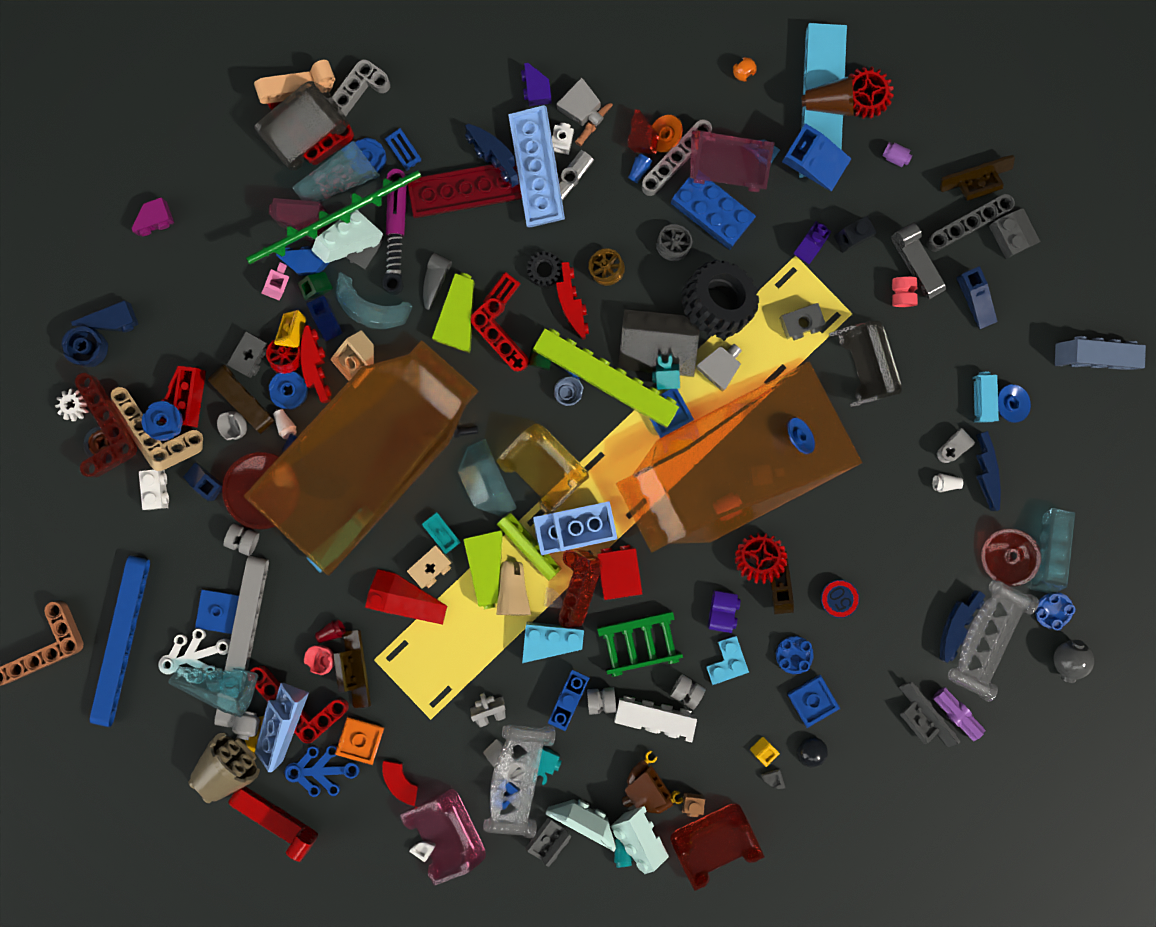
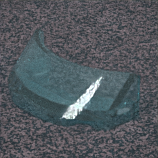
(367, 313)

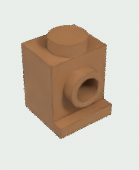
(693, 804)

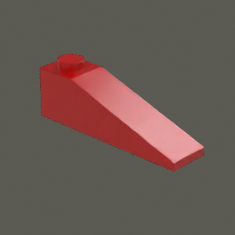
(397, 596)

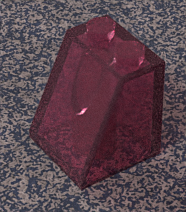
(296, 214)

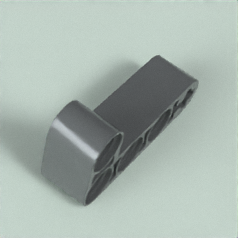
(917, 260)

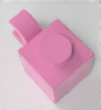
(276, 282)

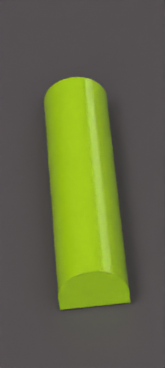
(528, 546)

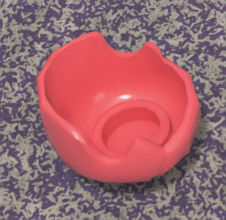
(319, 659)

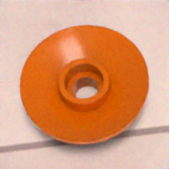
(667, 126)

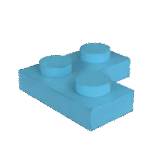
(733, 662)

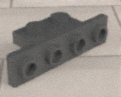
(924, 718)

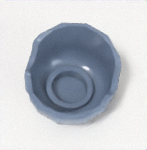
(568, 391)

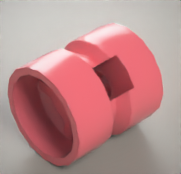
(904, 292)

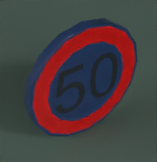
(840, 598)

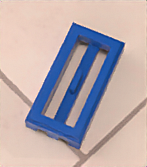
(411, 162)

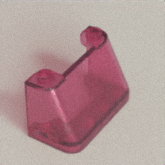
(730, 160)
(448, 825)

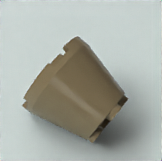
(223, 768)

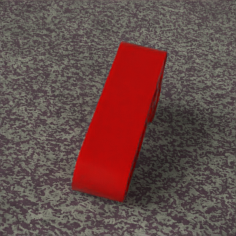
(502, 337)

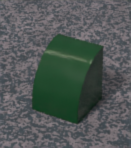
(315, 285)
(538, 361)

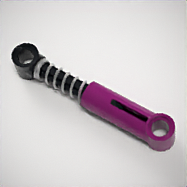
(395, 230)

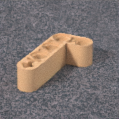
(279, 87)

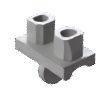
(487, 707)

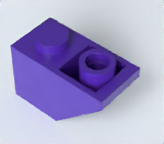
(537, 86)
(812, 242)

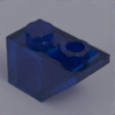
(324, 318)

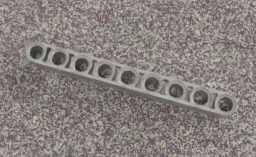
(245, 623)

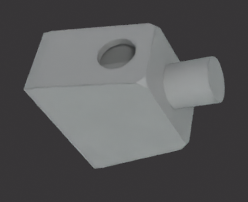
(581, 104)
(720, 366)

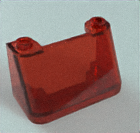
(715, 842)

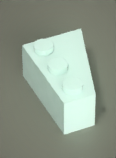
(346, 238)
(639, 840)

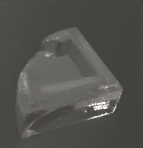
(552, 598)

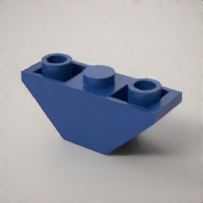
(303, 261)
(568, 700)

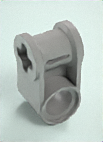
(957, 445)

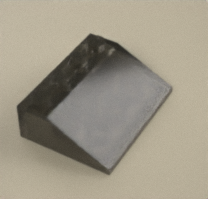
(652, 334)

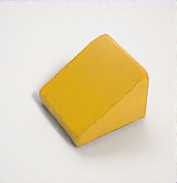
(764, 751)

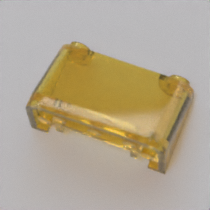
(544, 466)

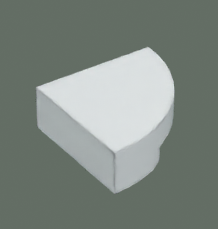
(423, 850)

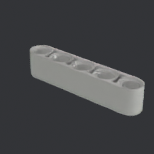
(669, 164)

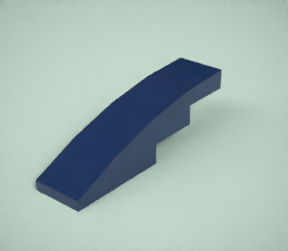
(989, 479)

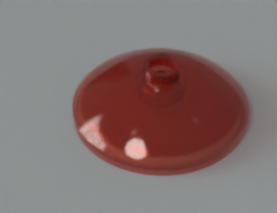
(998, 560)

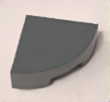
(774, 779)

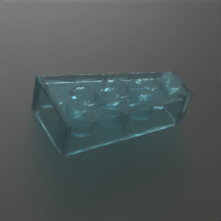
(336, 175)
(1055, 551)

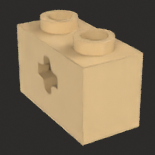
(419, 569)

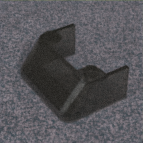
(872, 360)

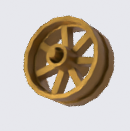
(606, 267)

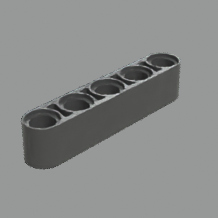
(978, 219)

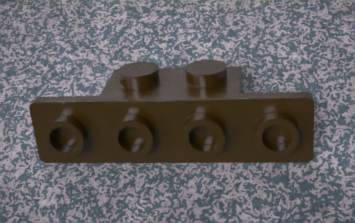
(979, 179)
(352, 670)

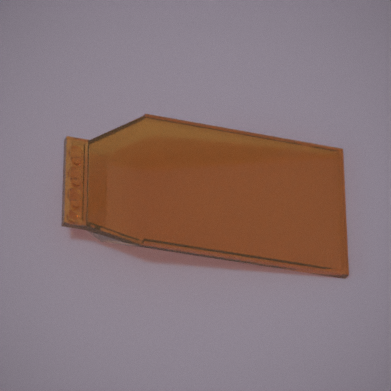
(362, 453)
(737, 463)

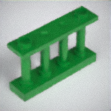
(645, 624)

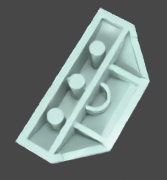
(584, 820)

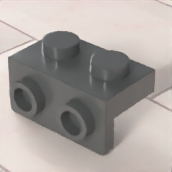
(548, 841)

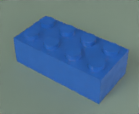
(713, 211)

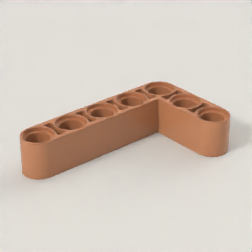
(44, 655)

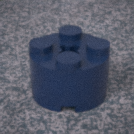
(95, 349)

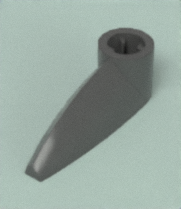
(435, 276)

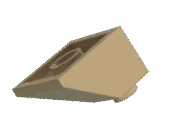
(354, 354)

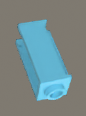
(985, 397)

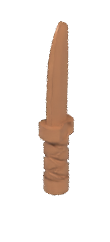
(590, 127)

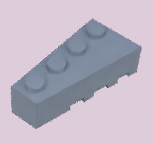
(1100, 354)

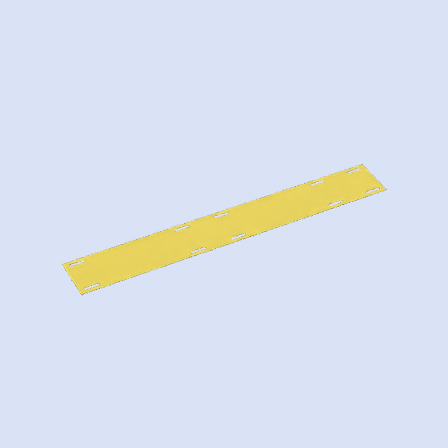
(475, 636)

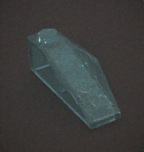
(224, 690)

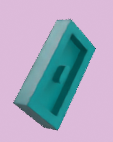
(441, 533)

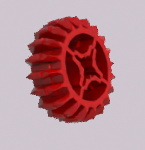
(882, 88)
(746, 553)

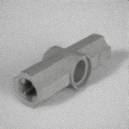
(577, 168)

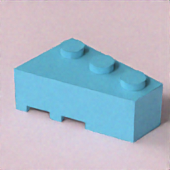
(550, 640)

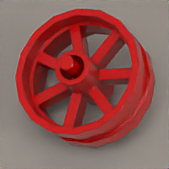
(284, 355)

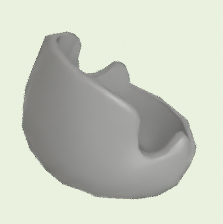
(231, 425)

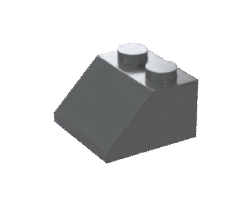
(1014, 233)

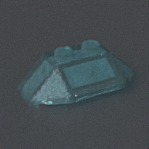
(484, 480)

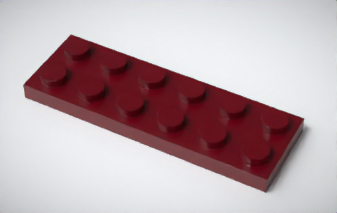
(461, 190)

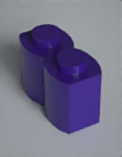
(723, 611)

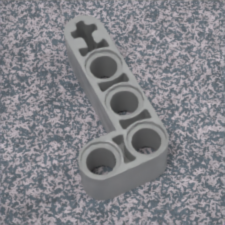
(364, 80)

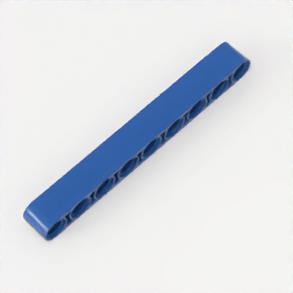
(119, 641)

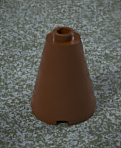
(831, 98)

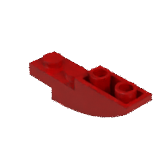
(572, 308)
(311, 357)

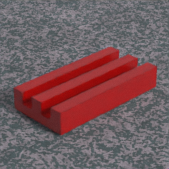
(496, 287)

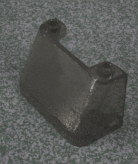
(301, 123)

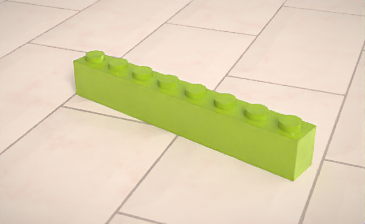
(605, 377)

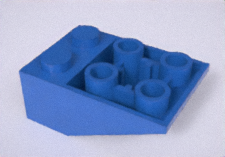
(817, 157)

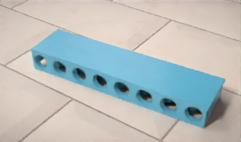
(824, 64)

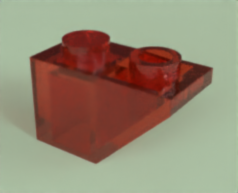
(643, 135)

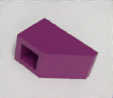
(152, 216)

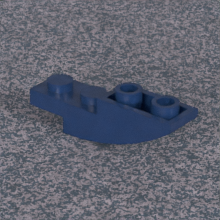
(493, 150)
(954, 630)

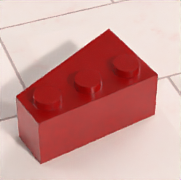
(186, 394)

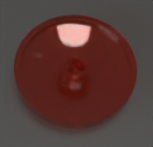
(239, 481)

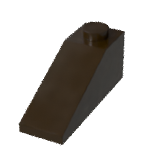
(782, 592)

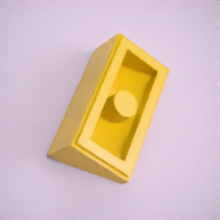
(290, 329)

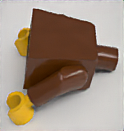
(647, 789)

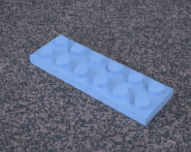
(536, 166)

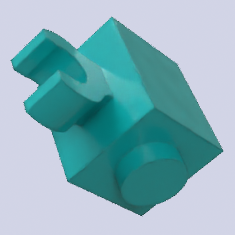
(667, 374)
(548, 763)

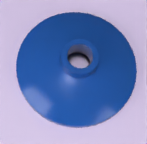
(1019, 403)
(801, 435)

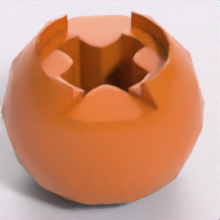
(744, 69)

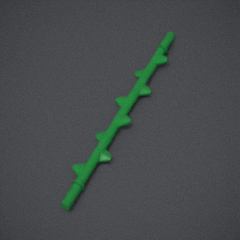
(325, 219)

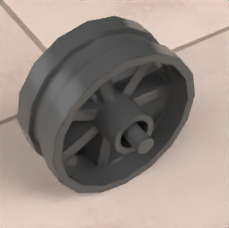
(674, 242)

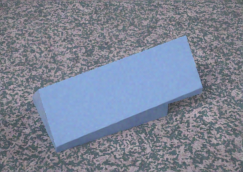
(574, 528)
(279, 725)

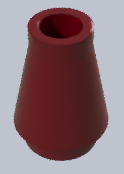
(331, 631)

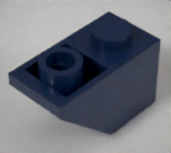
(203, 482)

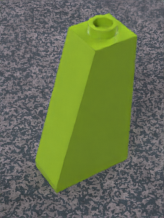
(454, 323)
(484, 559)

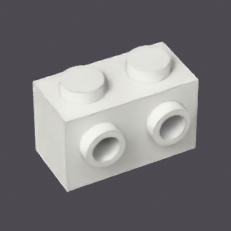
(153, 489)

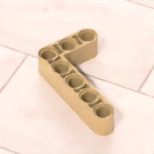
(140, 437)

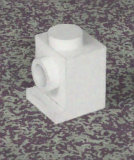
(562, 145)

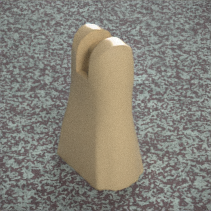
(512, 591)

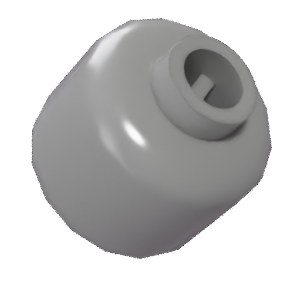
(246, 726)

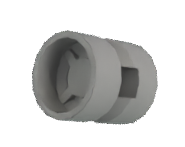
(248, 539)
(688, 692)
(601, 700)

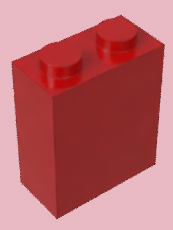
(619, 572)

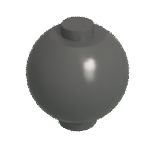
(1073, 660)

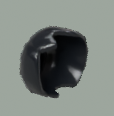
(812, 752)

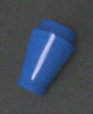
(639, 168)

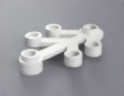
(190, 656)

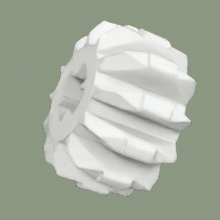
(68, 411)

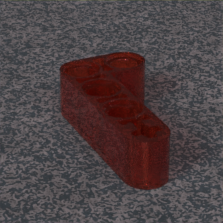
(581, 586)

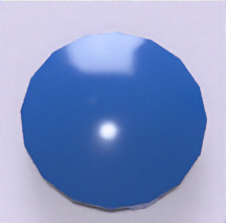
(1054, 610)
(794, 655)

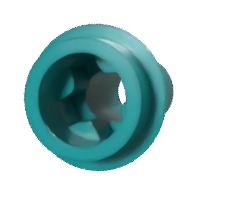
(621, 857)

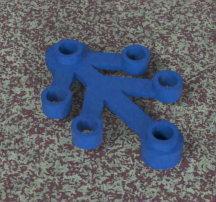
(319, 771)

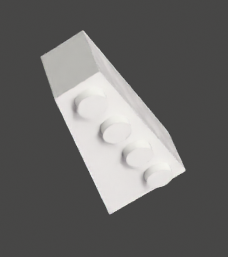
(655, 718)

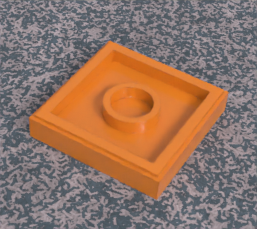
(359, 740)

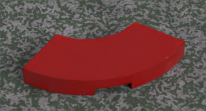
(398, 783)

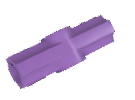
(959, 714)

